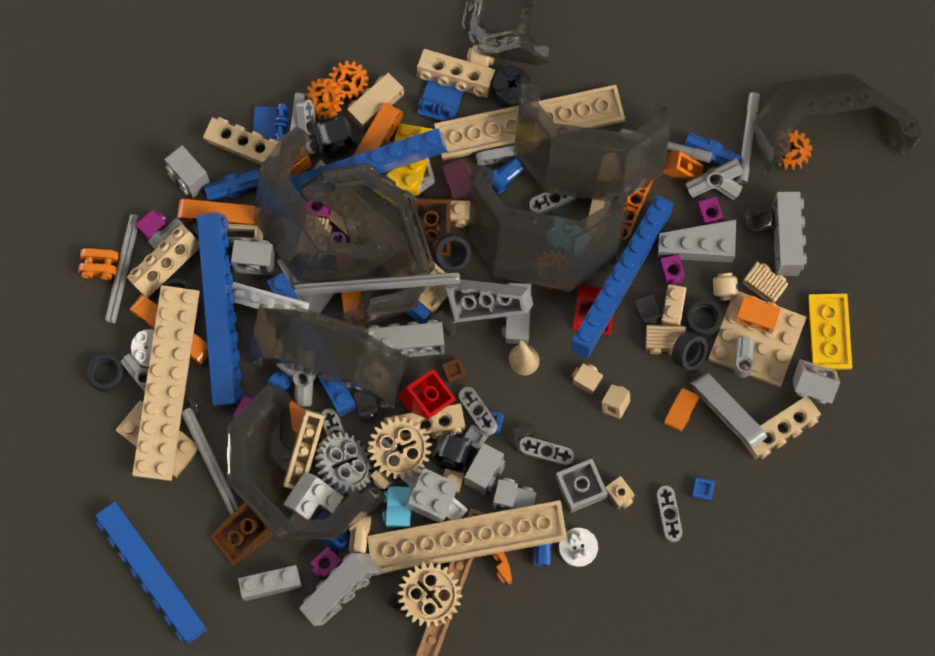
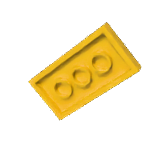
(411, 175)
(830, 331)

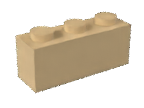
(368, 105)

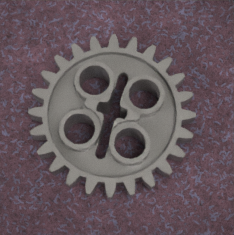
(340, 449)

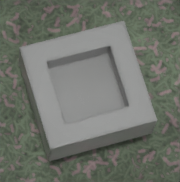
(476, 436)

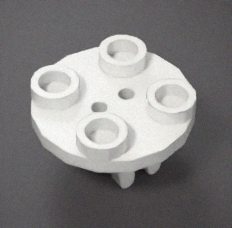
(140, 341)
(580, 556)

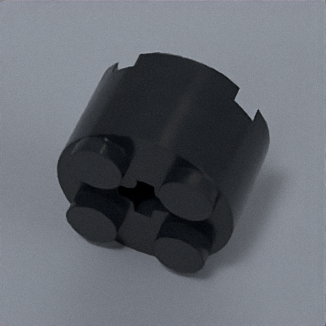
(509, 77)
(334, 137)
(452, 452)

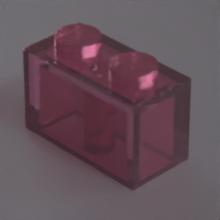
(458, 180)

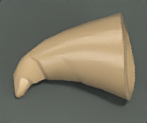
(523, 359)

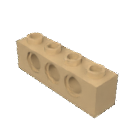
(464, 70)
(219, 126)
(163, 270)
(804, 408)
(452, 413)
(304, 447)

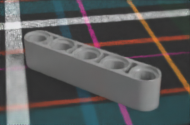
(728, 410)

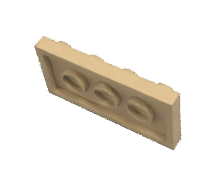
(185, 449)

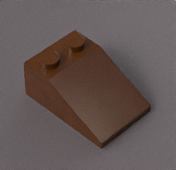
(435, 219)
(241, 534)

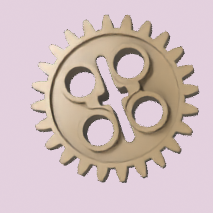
(393, 430)
(442, 582)

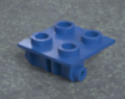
(439, 101)
(272, 121)

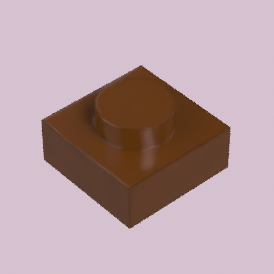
(454, 370)

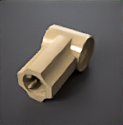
(359, 535)

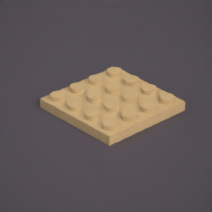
(771, 351)

